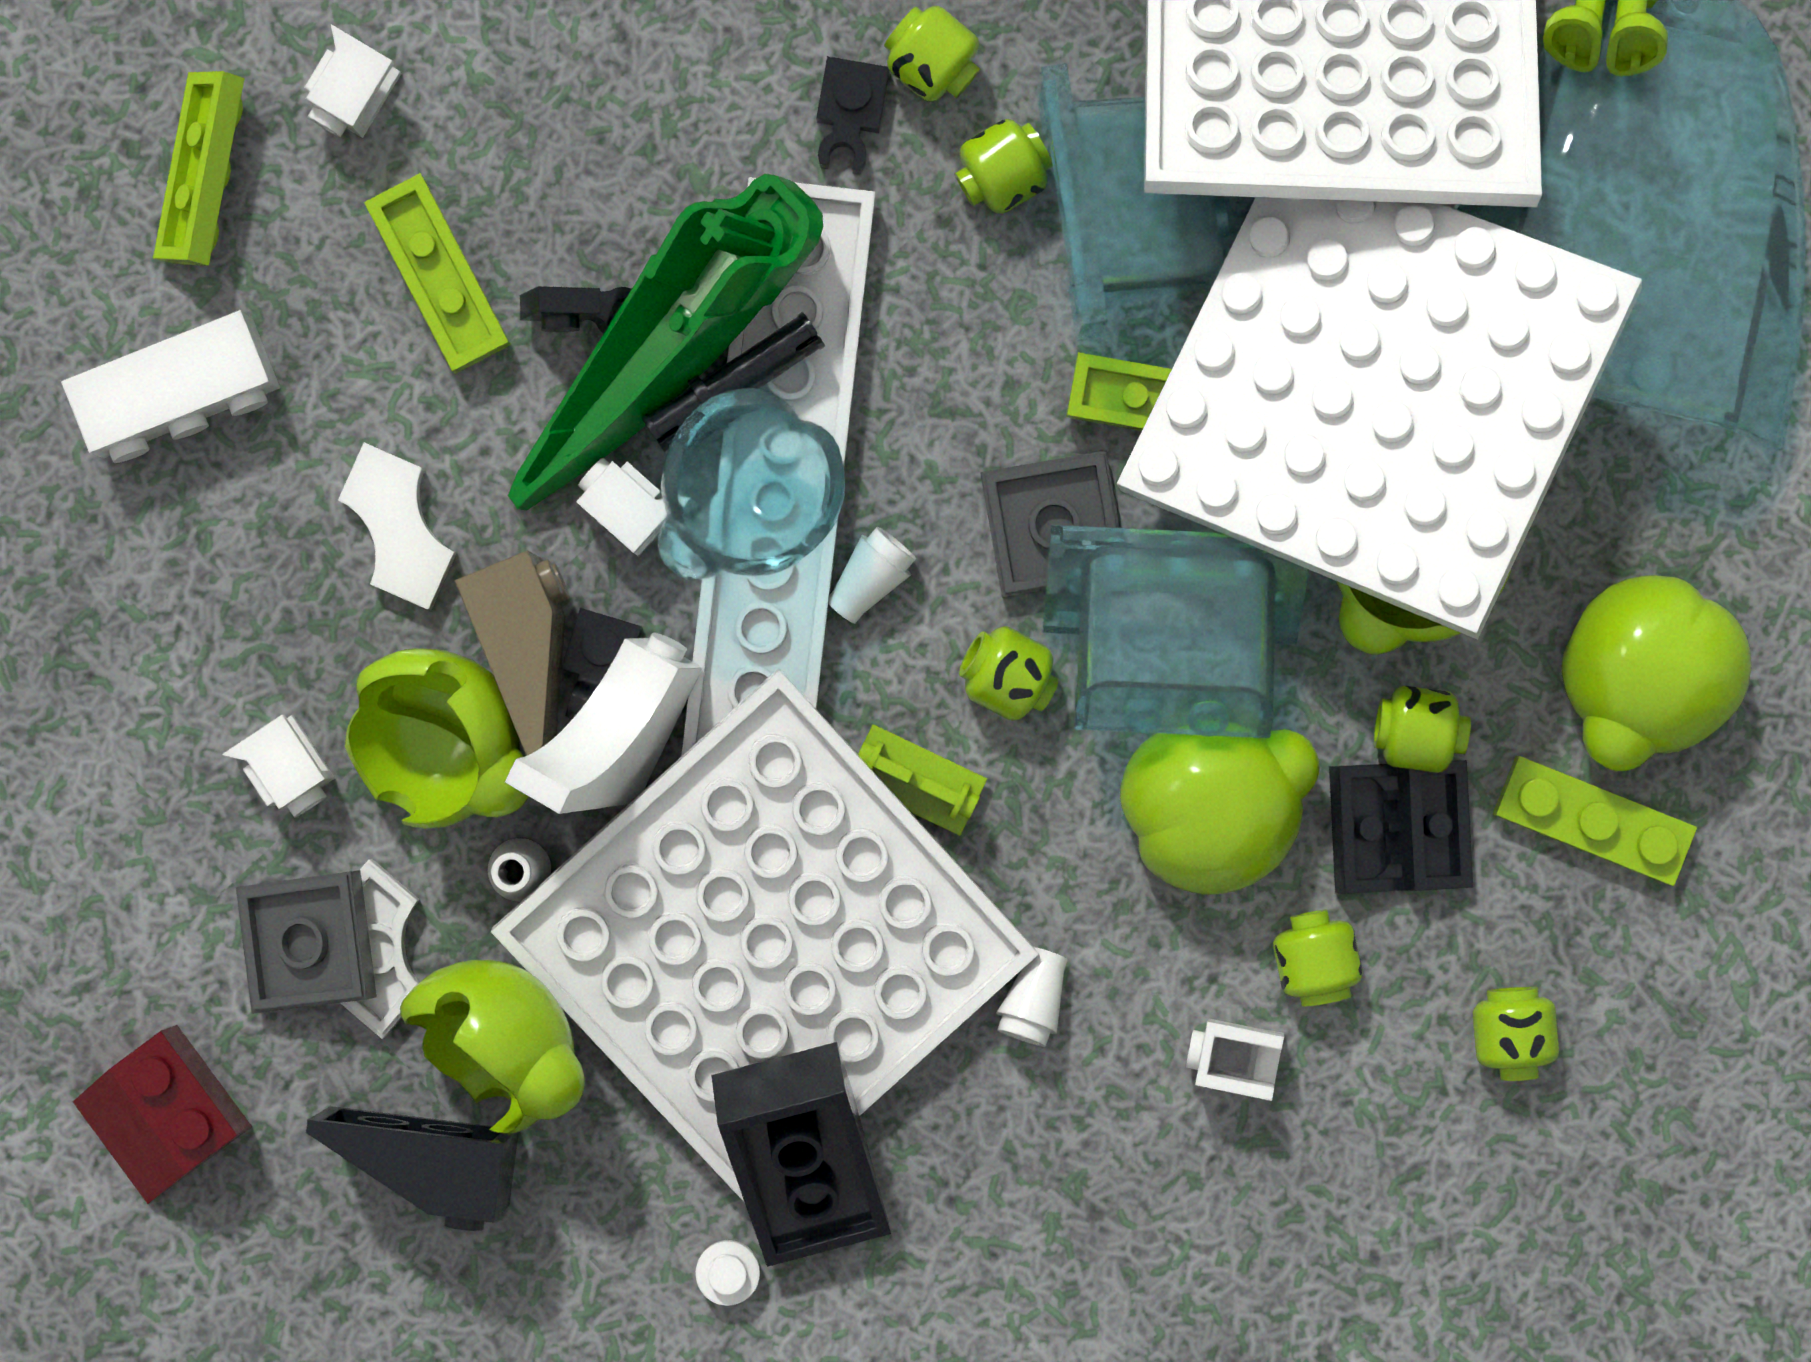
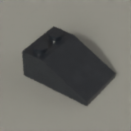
(799, 1154)
(430, 1162)

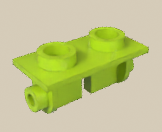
(923, 780)

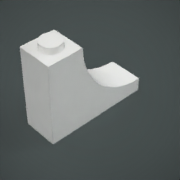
(617, 734)

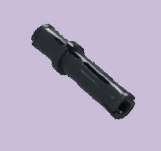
(748, 370)

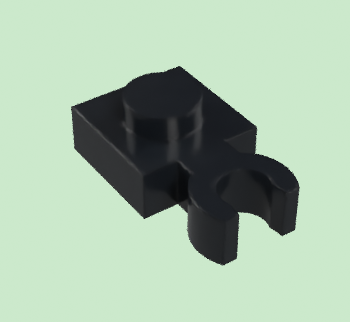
(851, 102)

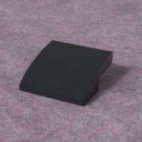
(1400, 828)

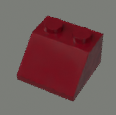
(161, 1112)

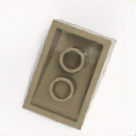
(522, 636)

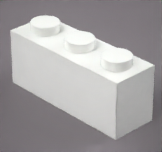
(171, 387)

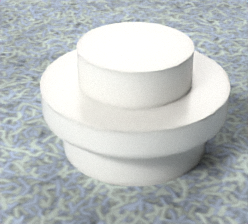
(727, 1272)

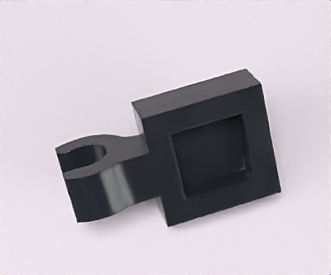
(565, 307)
(592, 651)

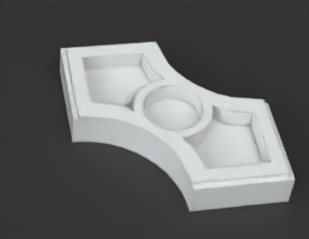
(387, 499)
(387, 913)

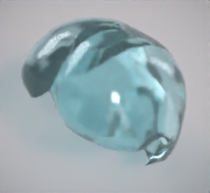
(747, 487)

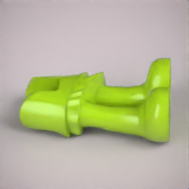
(1634, 44)

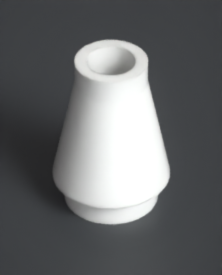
(871, 573)
(534, 863)
(1034, 1000)

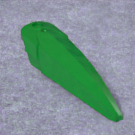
(678, 318)

